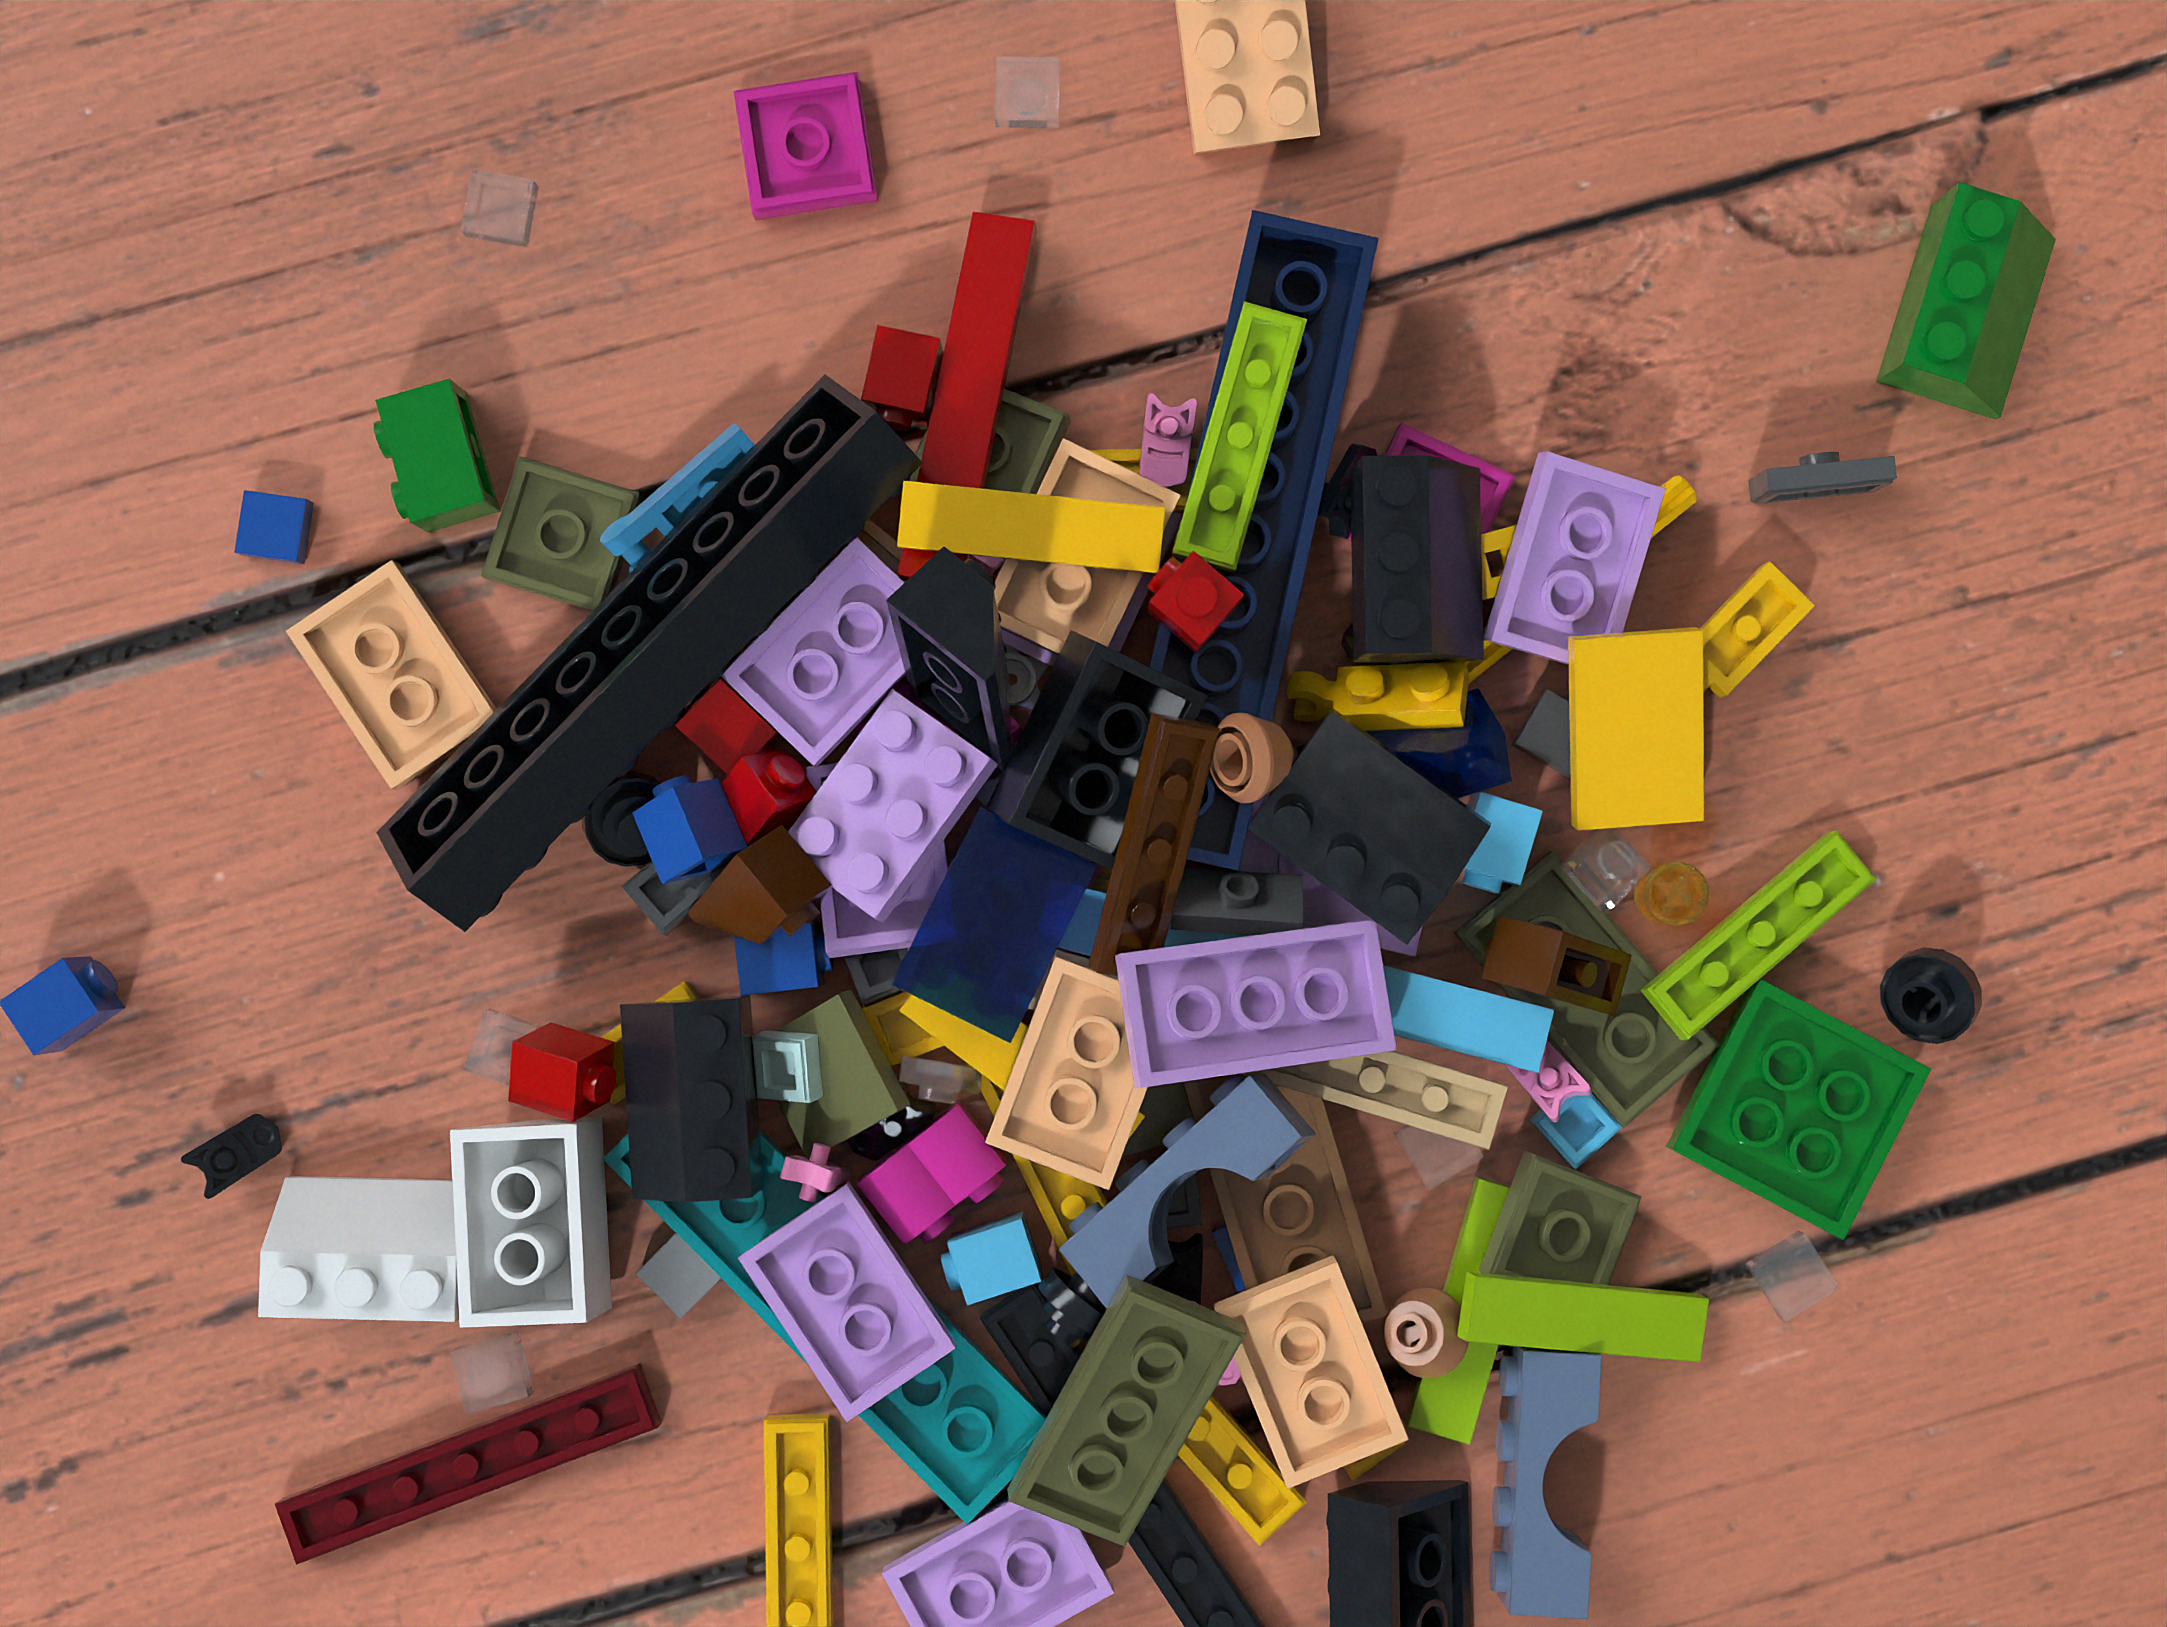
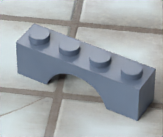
(1245, 1132)
(1539, 1562)

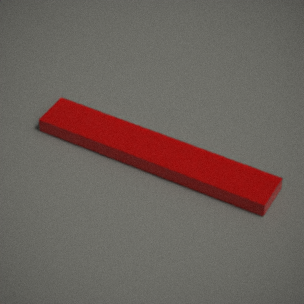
(975, 360)

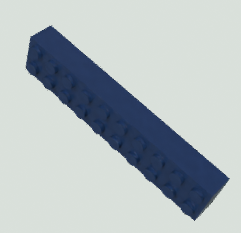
(1325, 279)

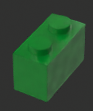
(435, 456)

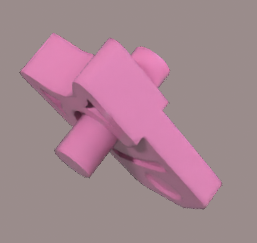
(1166, 441)
(1552, 1083)
(814, 1173)

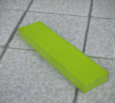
(1239, 436)
(1758, 935)
(1582, 1317)
(1453, 1401)

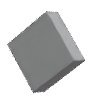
(678, 1275)

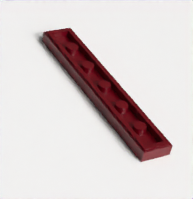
(468, 1463)

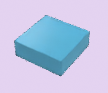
(1580, 1130)

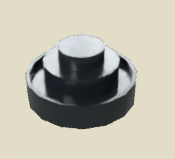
(610, 820)
(1931, 995)
(1071, 1307)

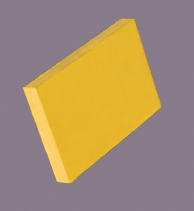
(1636, 728)

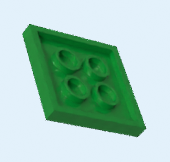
(1798, 1108)

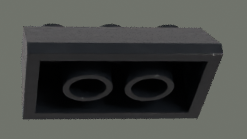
(1416, 560)
(956, 650)
(1084, 748)
(1370, 826)
(691, 1099)
(1399, 1554)

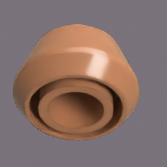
(1250, 757)
(1433, 1320)

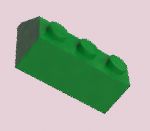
(1968, 301)

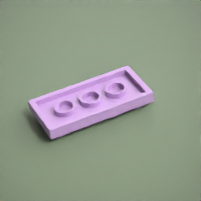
(1254, 1003)

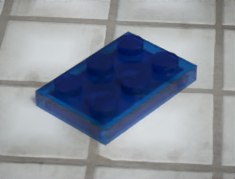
(993, 925)

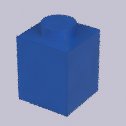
(689, 828)
(783, 962)
(63, 1004)

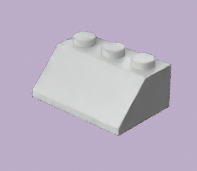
(531, 1222)
(361, 1250)

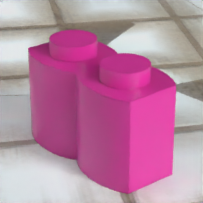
(933, 1174)

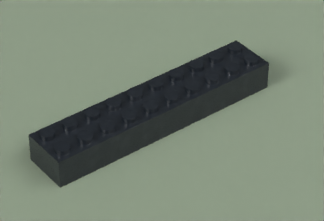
(646, 653)

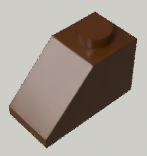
(763, 891)
(1556, 965)

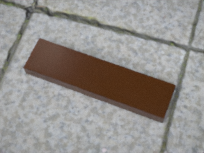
(1154, 839)

